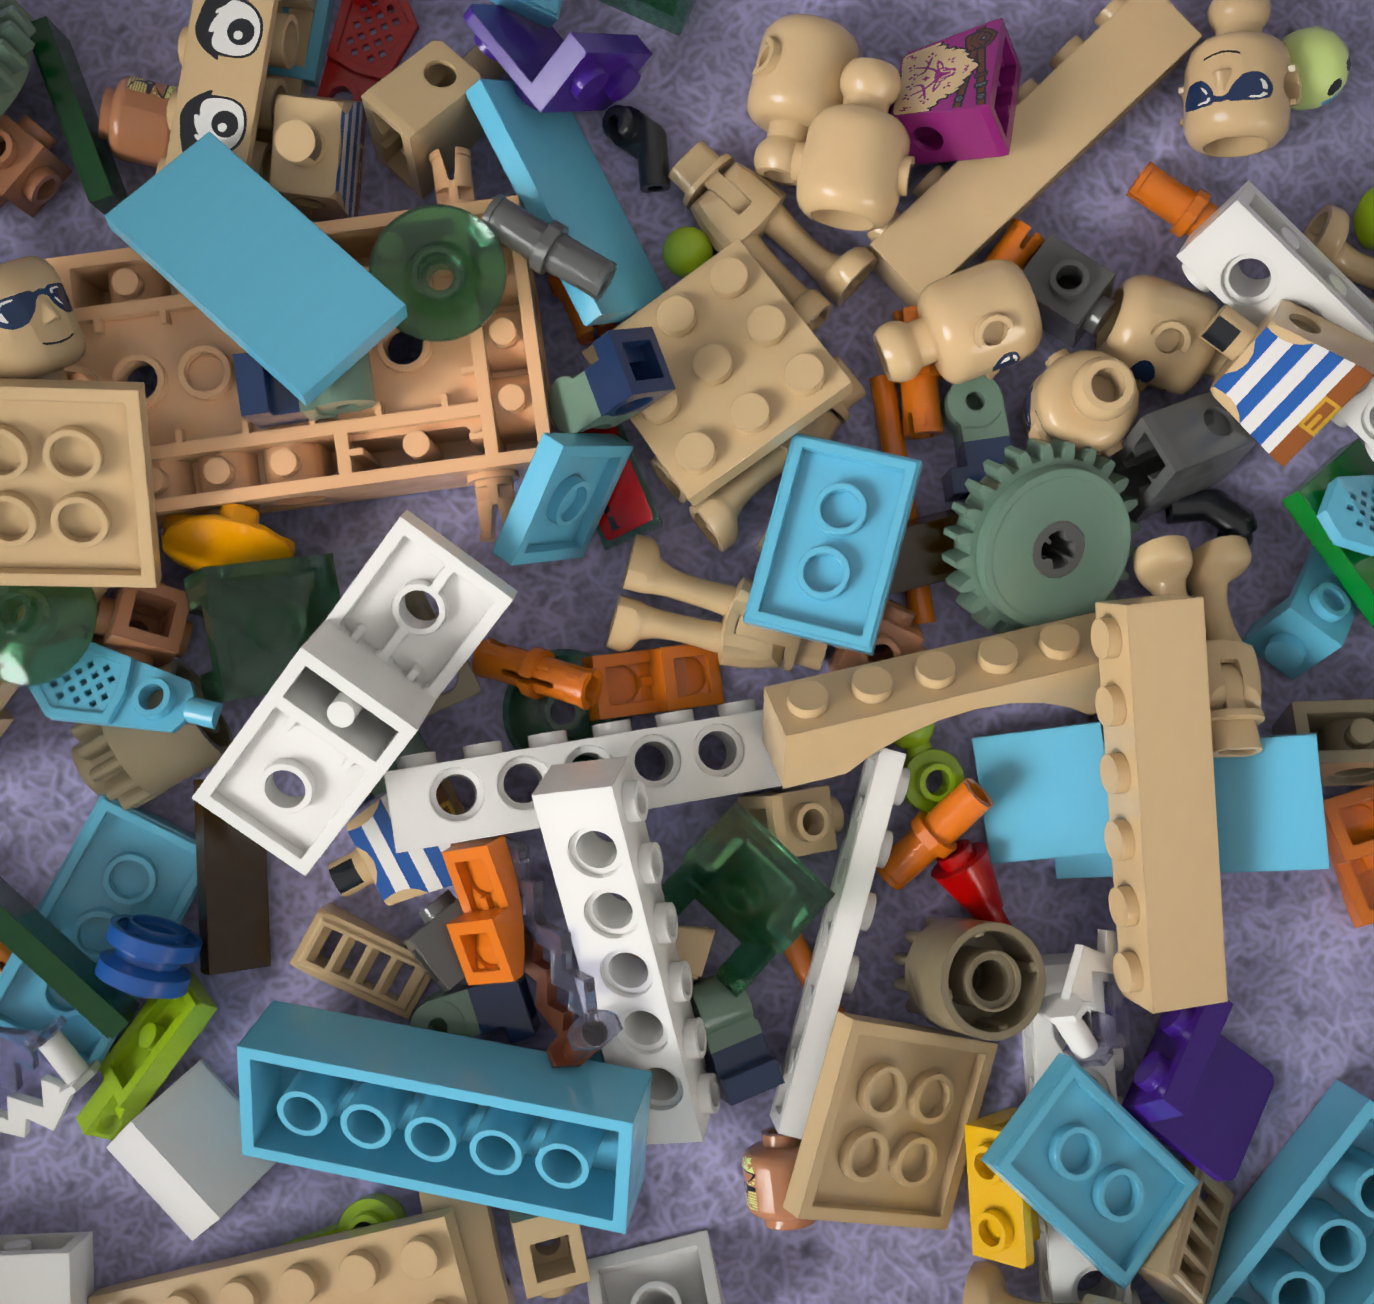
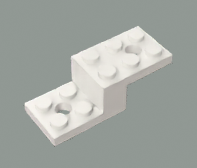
(354, 694)

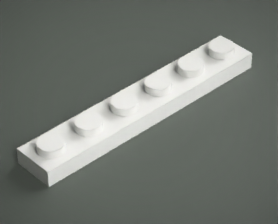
(851, 909)

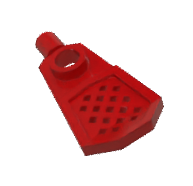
(356, 73)

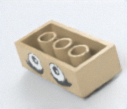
(226, 75)

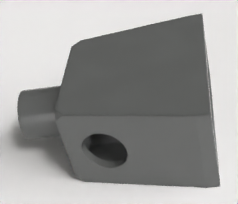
(1179, 453)

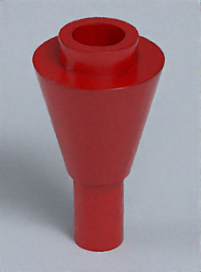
(971, 881)

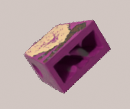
(960, 95)

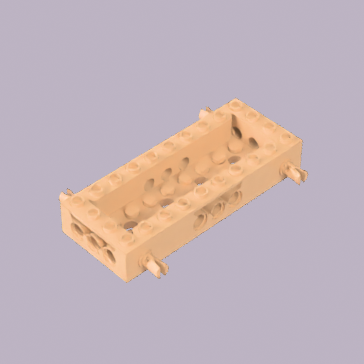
(443, 422)

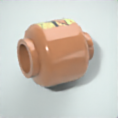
(136, 120)
(767, 1176)

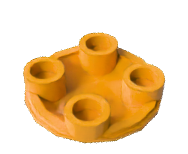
(222, 538)

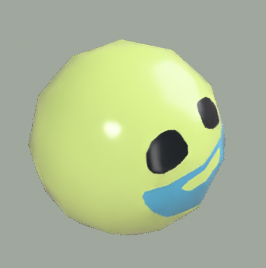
(1321, 62)

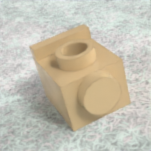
(798, 816)
(553, 1268)

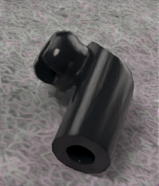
(642, 140)
(1218, 510)

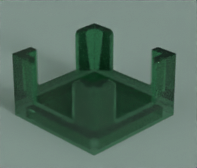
(259, 619)
(751, 889)

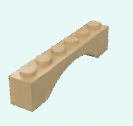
(844, 716)

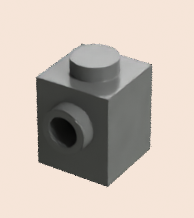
(1070, 290)
(433, 945)

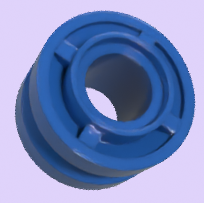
(148, 956)

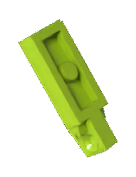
(144, 1059)

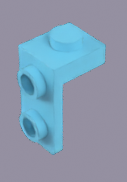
(1307, 623)

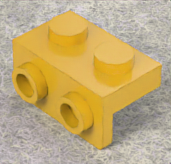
(1000, 1219)

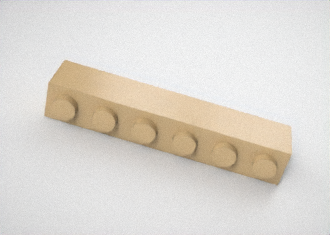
(1052, 129)
(1160, 801)

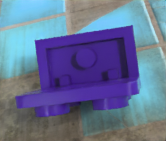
(557, 73)
(1200, 1090)

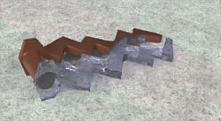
(593, 1027)

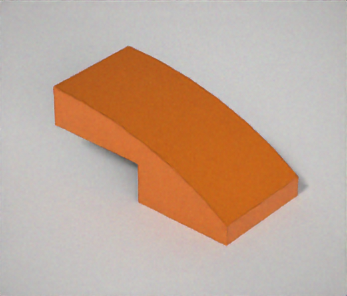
(656, 681)
(1352, 850)
(492, 926)

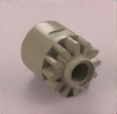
(147, 763)
(972, 976)

